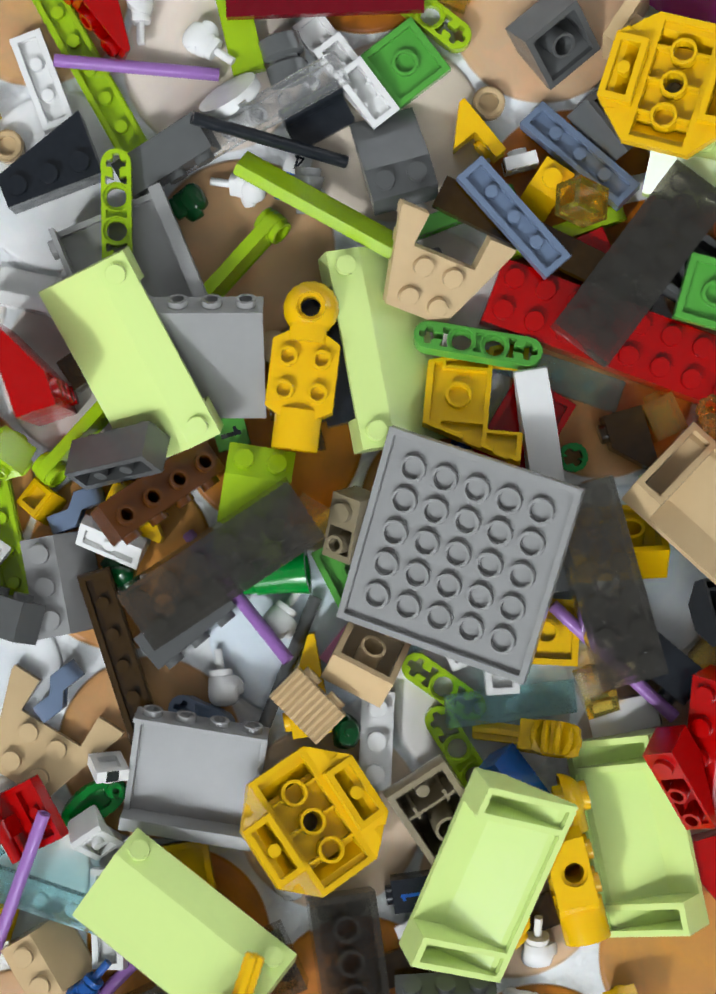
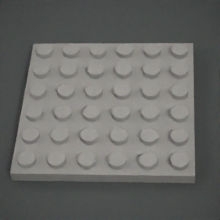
(459, 553)

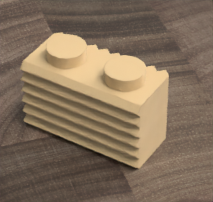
(308, 704)

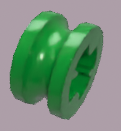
(583, 460)

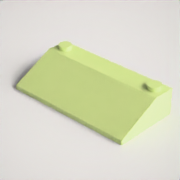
(378, 349)
(129, 352)
(638, 841)
(486, 877)
(176, 924)

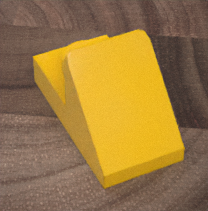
(471, 126)

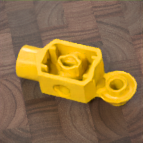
(303, 370)
(576, 892)

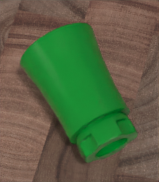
(290, 578)

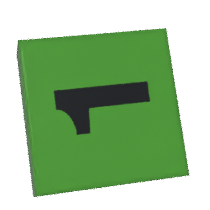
(232, 431)

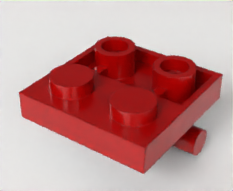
(18, 813)

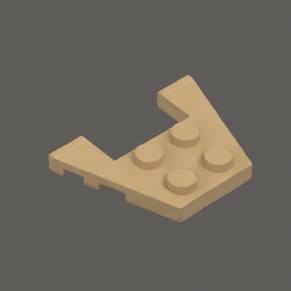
(432, 282)
(36, 747)

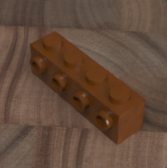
(153, 495)

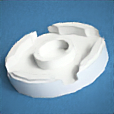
(225, 98)

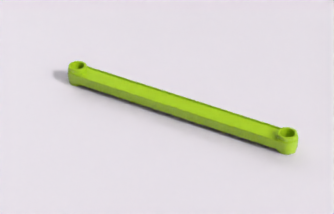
(268, 229)

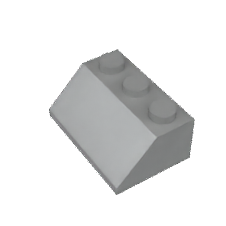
(52, 579)

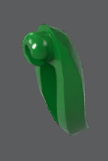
(105, 796)

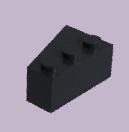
(53, 167)

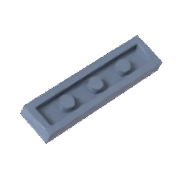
(578, 153)
(513, 217)

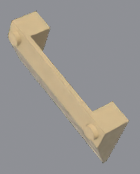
(680, 498)

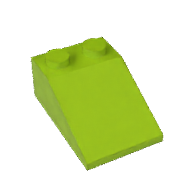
(250, 473)

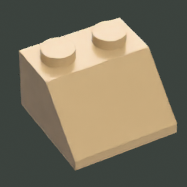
(365, 663)
(48, 958)

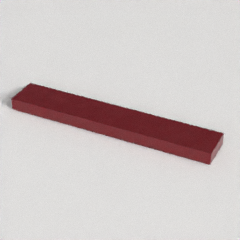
(317, 8)

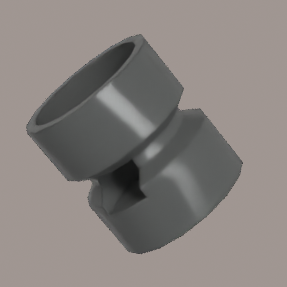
(283, 54)

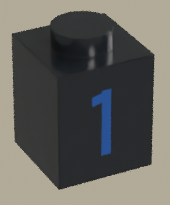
(405, 890)

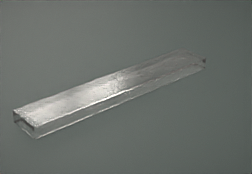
(286, 98)

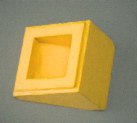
(40, 501)

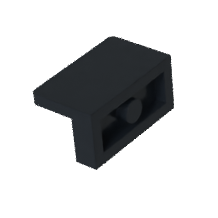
(320, 119)

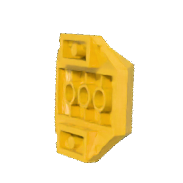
(640, 68)
(346, 813)

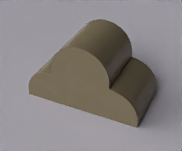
(427, 803)

